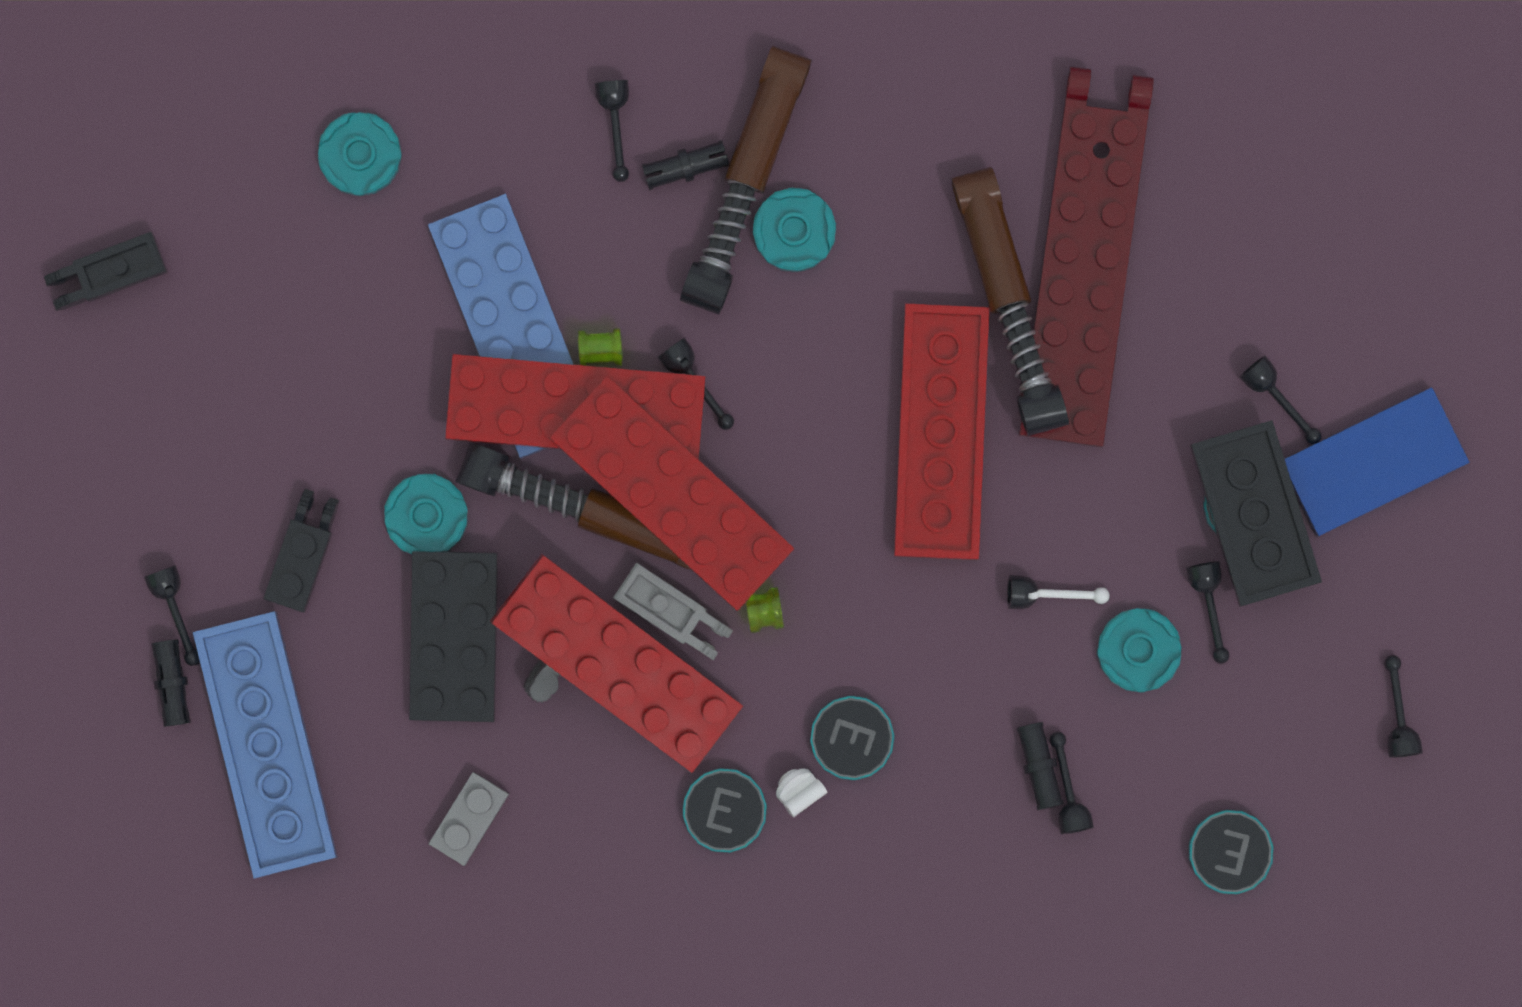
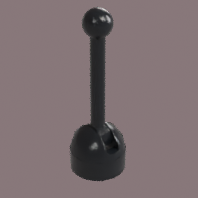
(613, 96)
(680, 360)
(1262, 377)
(1205, 579)
(165, 586)
(1402, 740)
(1073, 816)

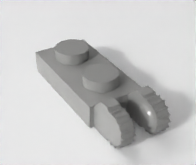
(668, 608)

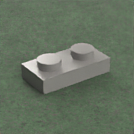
(469, 818)

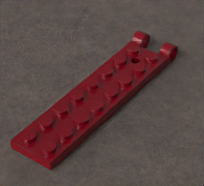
(1089, 253)

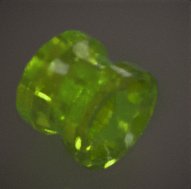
(765, 610)

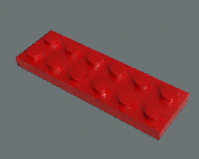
(531, 399)
(941, 431)
(671, 493)
(616, 663)

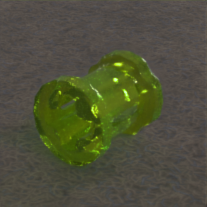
(600, 347)

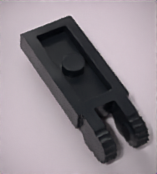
(110, 270)
(301, 555)

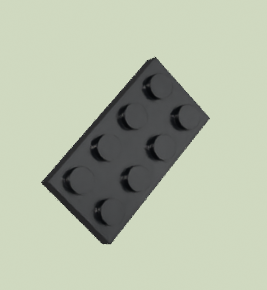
(1255, 513)
(453, 636)

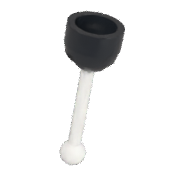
(1024, 592)

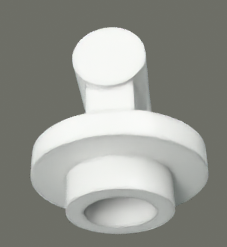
(799, 790)

